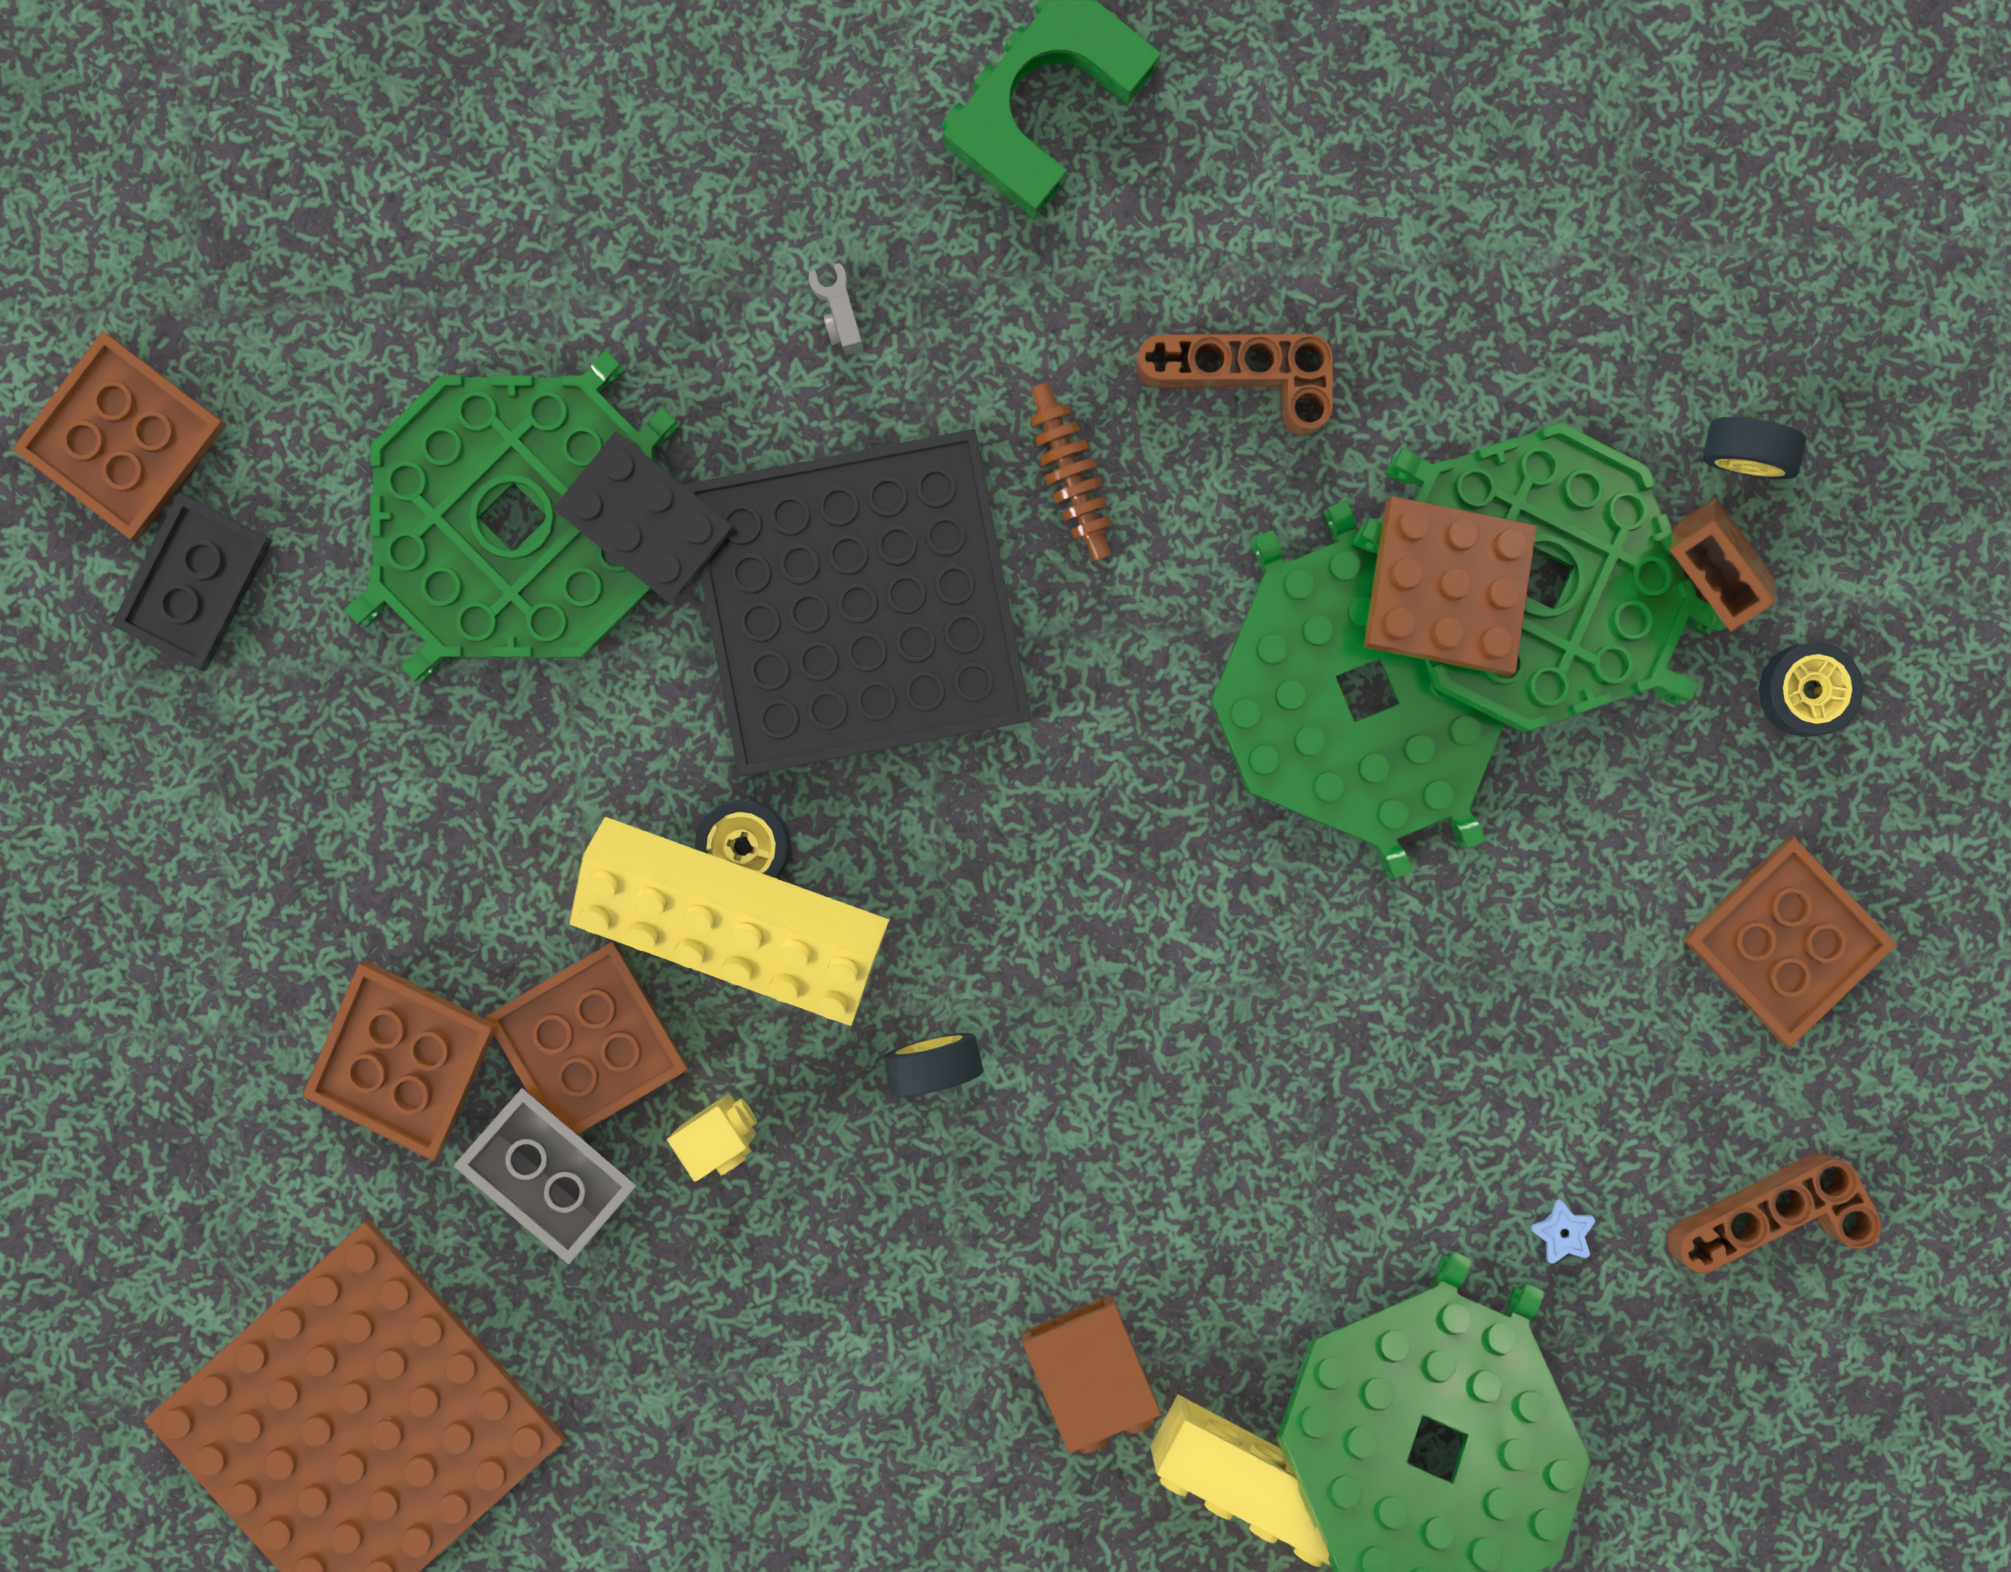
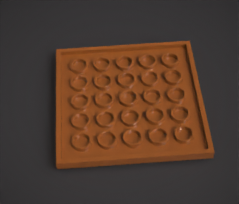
(355, 1420)

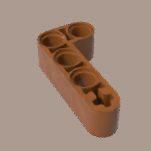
(1235, 373)
(1766, 1224)

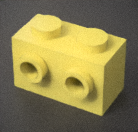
(715, 1138)

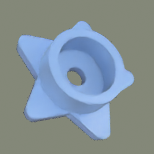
(1561, 1219)

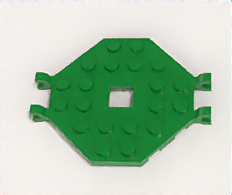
(447, 568)
(1624, 585)
(1295, 727)
(1465, 1370)

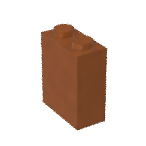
(1723, 564)
(1091, 1375)

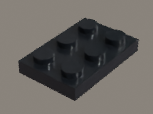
(643, 518)
(192, 582)

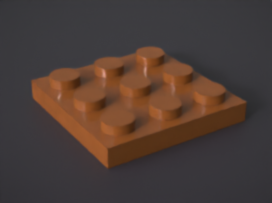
(119, 436)
(1450, 586)
(1789, 942)
(588, 1040)
(399, 1060)

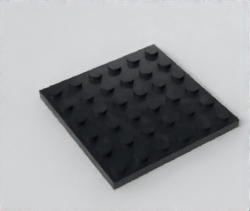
(860, 604)

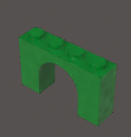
(1064, 34)

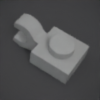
(842, 323)

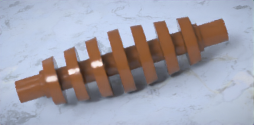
(1070, 471)

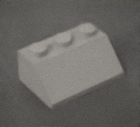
(545, 1176)

